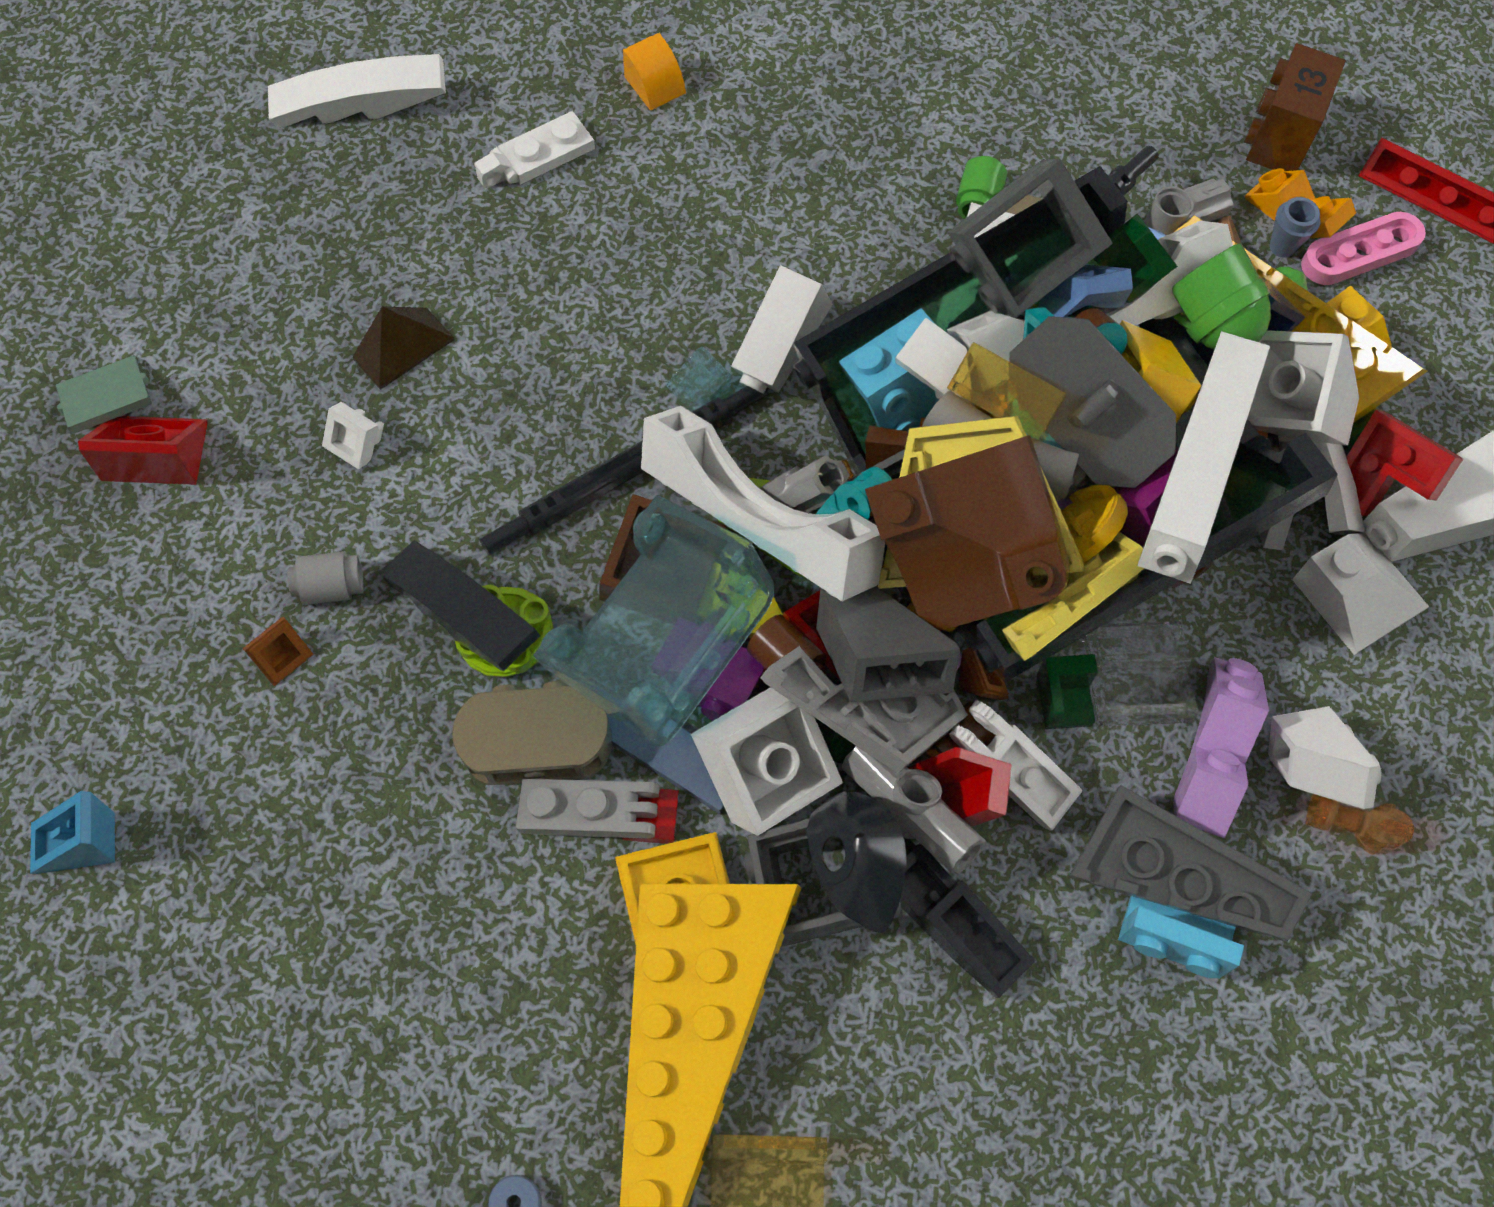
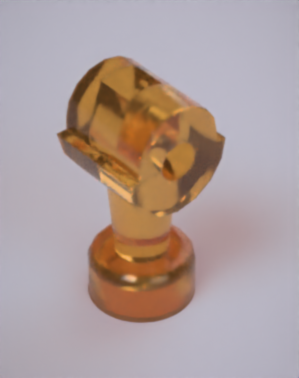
(1376, 831)

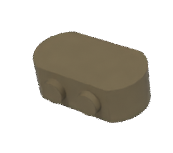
(532, 734)

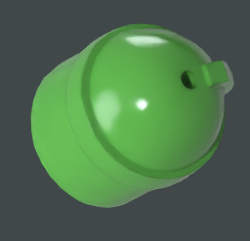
(1224, 297)

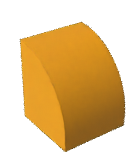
(653, 71)

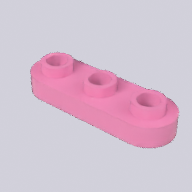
(1372, 238)

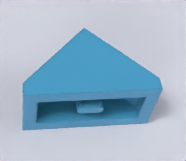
(73, 835)

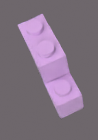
(1225, 736)

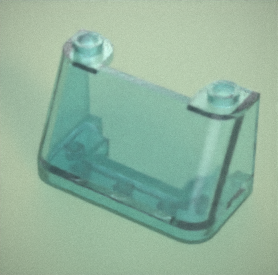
(665, 623)

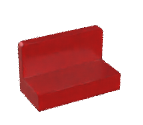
(971, 783)

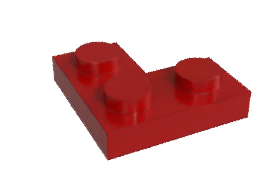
(1397, 451)

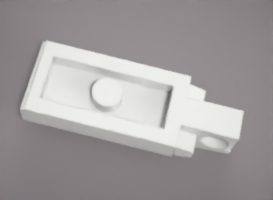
(535, 152)

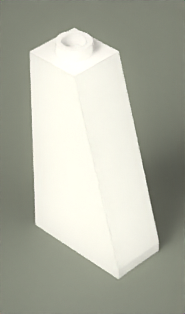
(1463, 512)

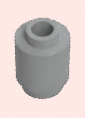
(325, 578)

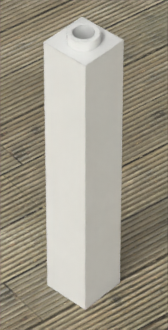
(1204, 459)

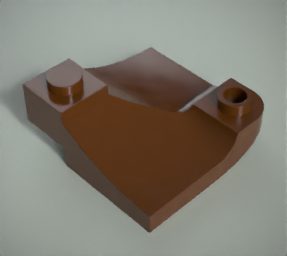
(973, 534)

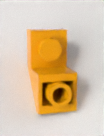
(1280, 186)

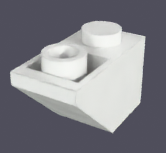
(1323, 757)

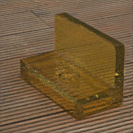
(1007, 390)
(768, 1171)

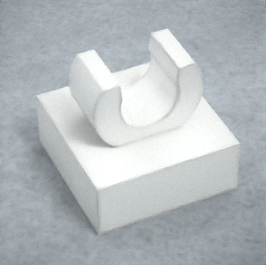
(351, 434)

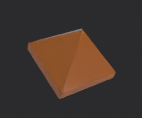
(278, 651)
(978, 680)

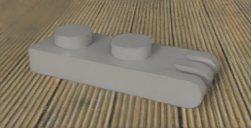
(586, 808)

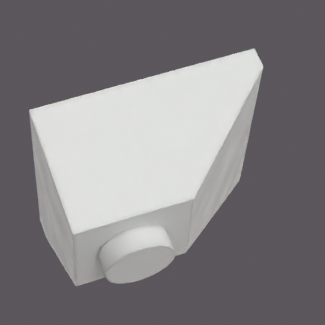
(1306, 387)
(1358, 591)

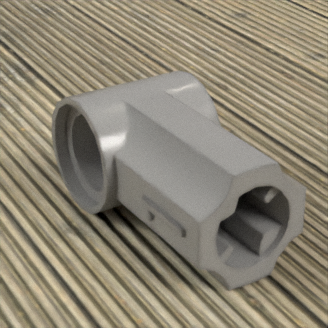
(1176, 205)
(808, 487)

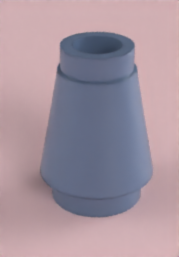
(1294, 225)

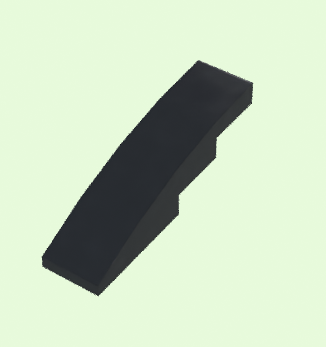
(460, 605)
(960, 923)

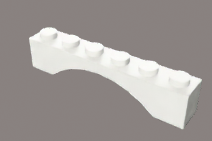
(1186, 247)
(831, 550)

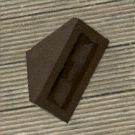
(399, 342)

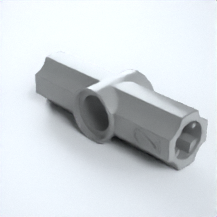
(918, 808)

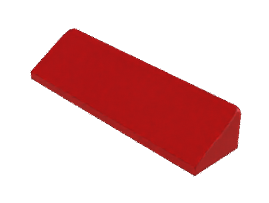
(1431, 188)

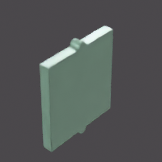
(103, 394)

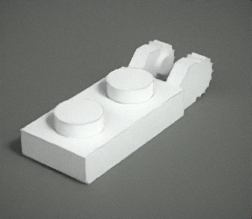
(1034, 779)

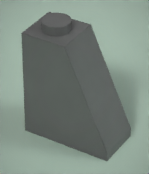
(884, 647)

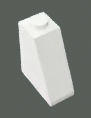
(788, 313)

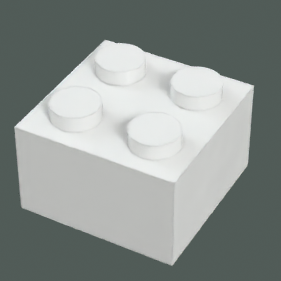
(766, 760)

